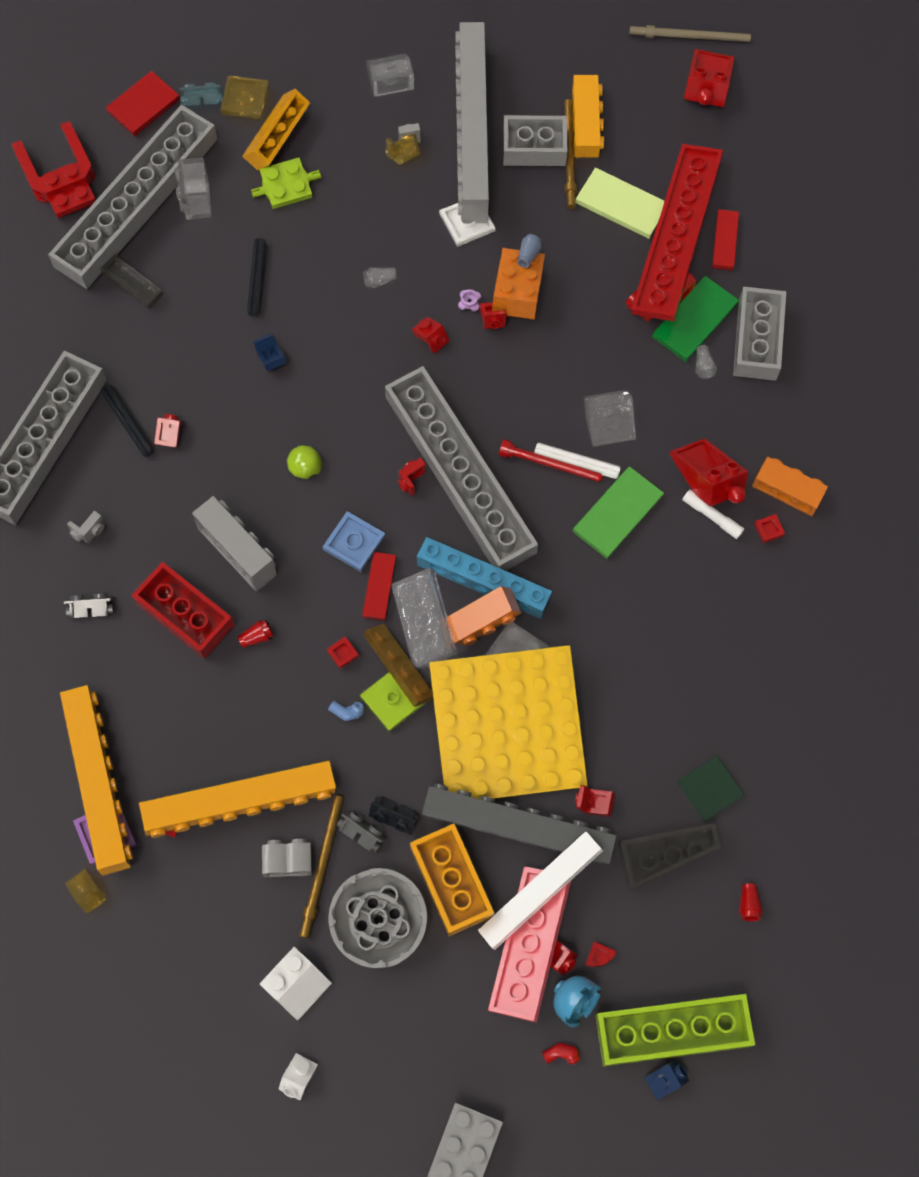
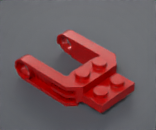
(65, 187)

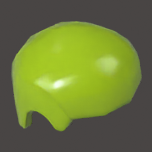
(304, 462)

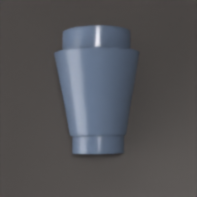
(529, 250)

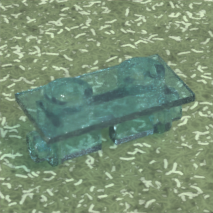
(193, 93)

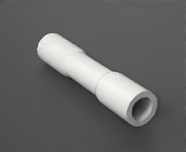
(724, 522)

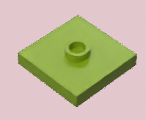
(388, 702)

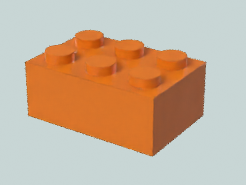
(518, 286)

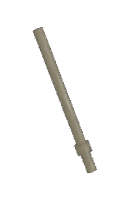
(650, 31)

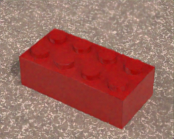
(183, 610)

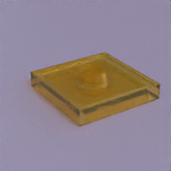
(244, 97)

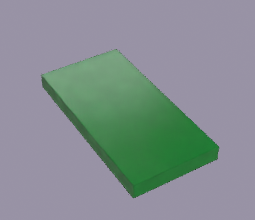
(695, 319)

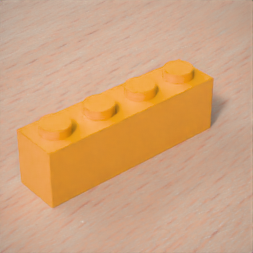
(587, 116)
(276, 129)

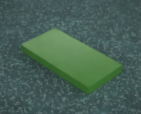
(618, 512)

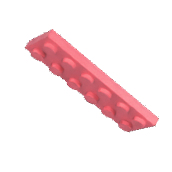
(528, 958)

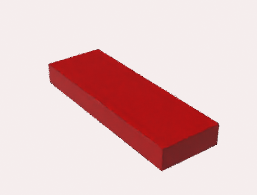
(725, 239)
(379, 586)

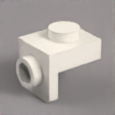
(297, 1077)

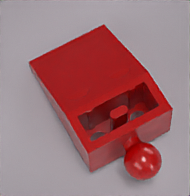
(709, 78)
(711, 473)

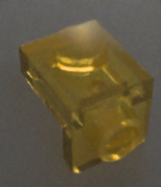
(402, 149)
(85, 891)

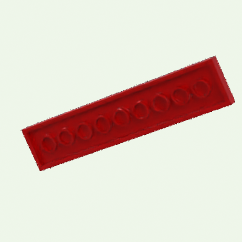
(677, 232)

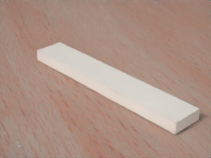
(540, 890)

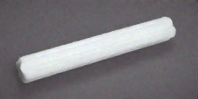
(602, 467)

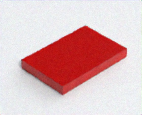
(143, 103)

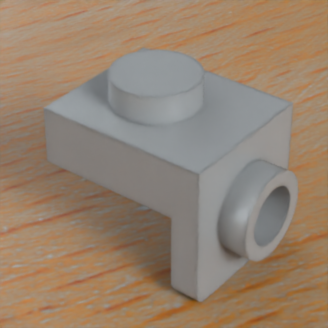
(90, 528)

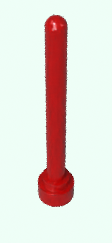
(508, 450)

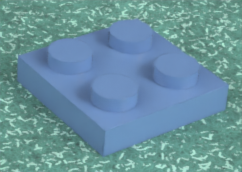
(353, 541)

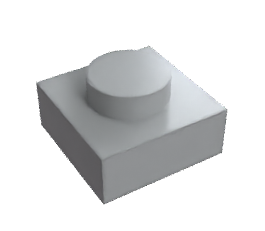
(408, 129)

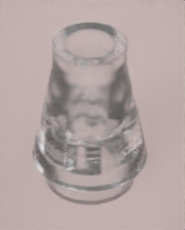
(378, 276)
(705, 364)

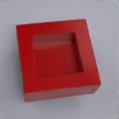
(769, 528)
(342, 653)

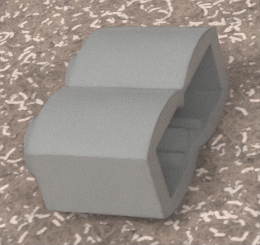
(286, 859)

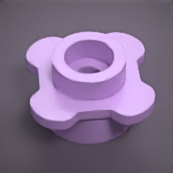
(469, 295)

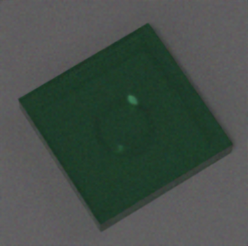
(710, 788)

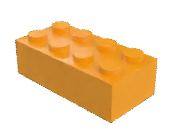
(451, 880)

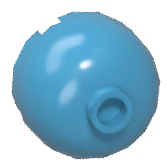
(575, 998)

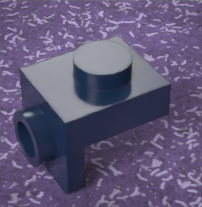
(269, 352)
(667, 1079)

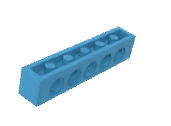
(482, 576)

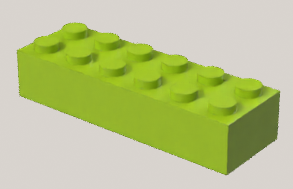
(674, 1030)

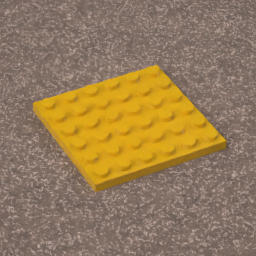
(508, 723)

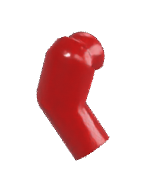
(561, 1050)

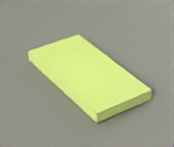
(621, 202)

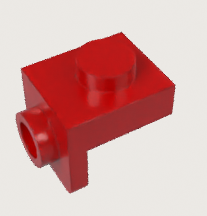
(491, 318)
(431, 333)
(410, 472)
(594, 801)
(563, 959)

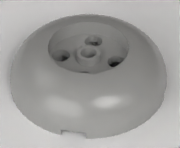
(351, 906)

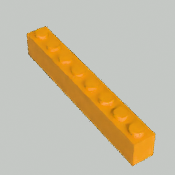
(95, 780)
(237, 798)

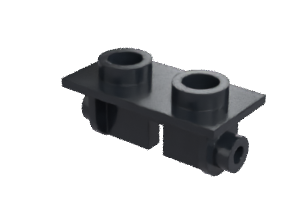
(383, 812)

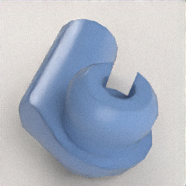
(347, 713)

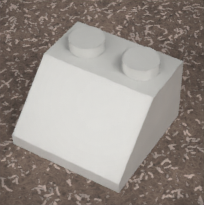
(295, 983)

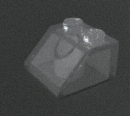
(390, 74)
(610, 417)

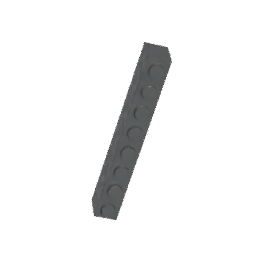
(512, 823)

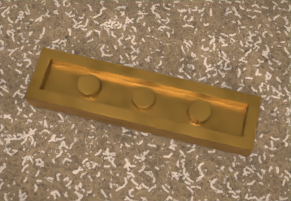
(398, 665)

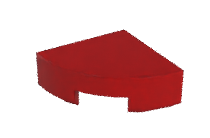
(599, 955)

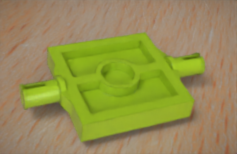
(285, 183)

